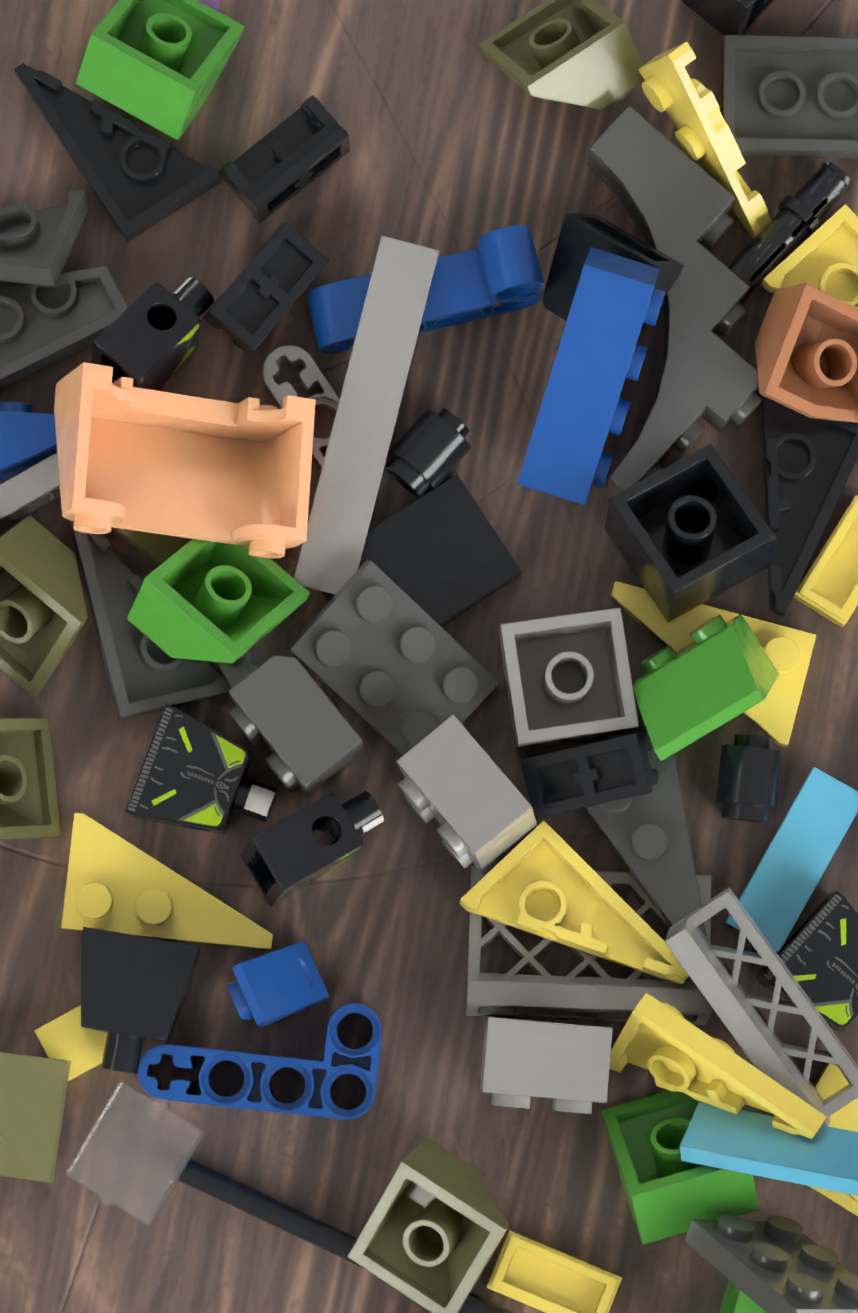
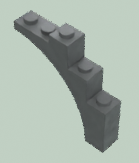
(675, 212)

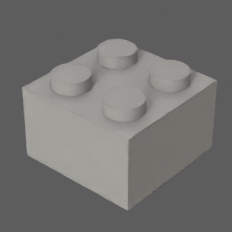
(568, 679)
(467, 794)
(545, 1062)

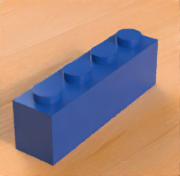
(589, 374)

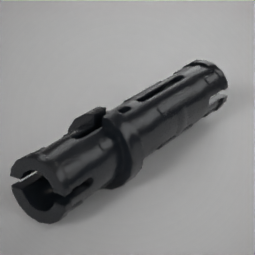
(796, 219)

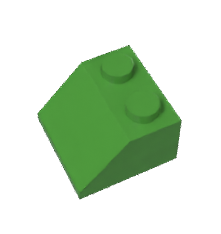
(159, 59)
(214, 601)
(702, 684)
(657, 1184)

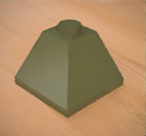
(568, 53)
(38, 603)
(27, 780)
(31, 1114)
(432, 1229)

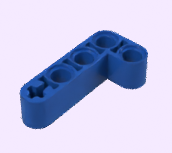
(465, 287)
(260, 1069)

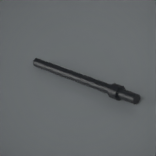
(293, 1220)

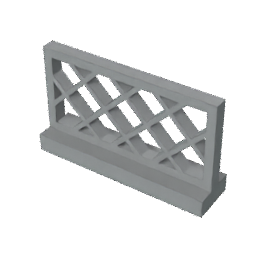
(573, 996)

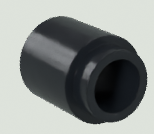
(428, 452)
(748, 779)

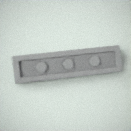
(740, 1009)

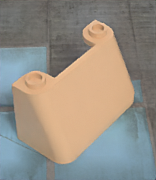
(182, 463)

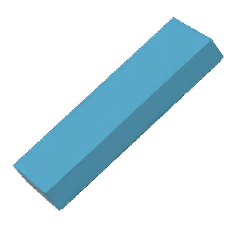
(798, 855)
(753, 1147)

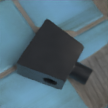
(590, 230)
(132, 991)

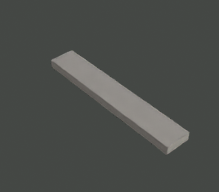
(366, 414)

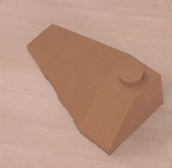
(810, 353)

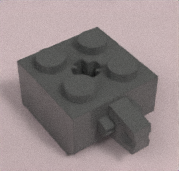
(293, 717)

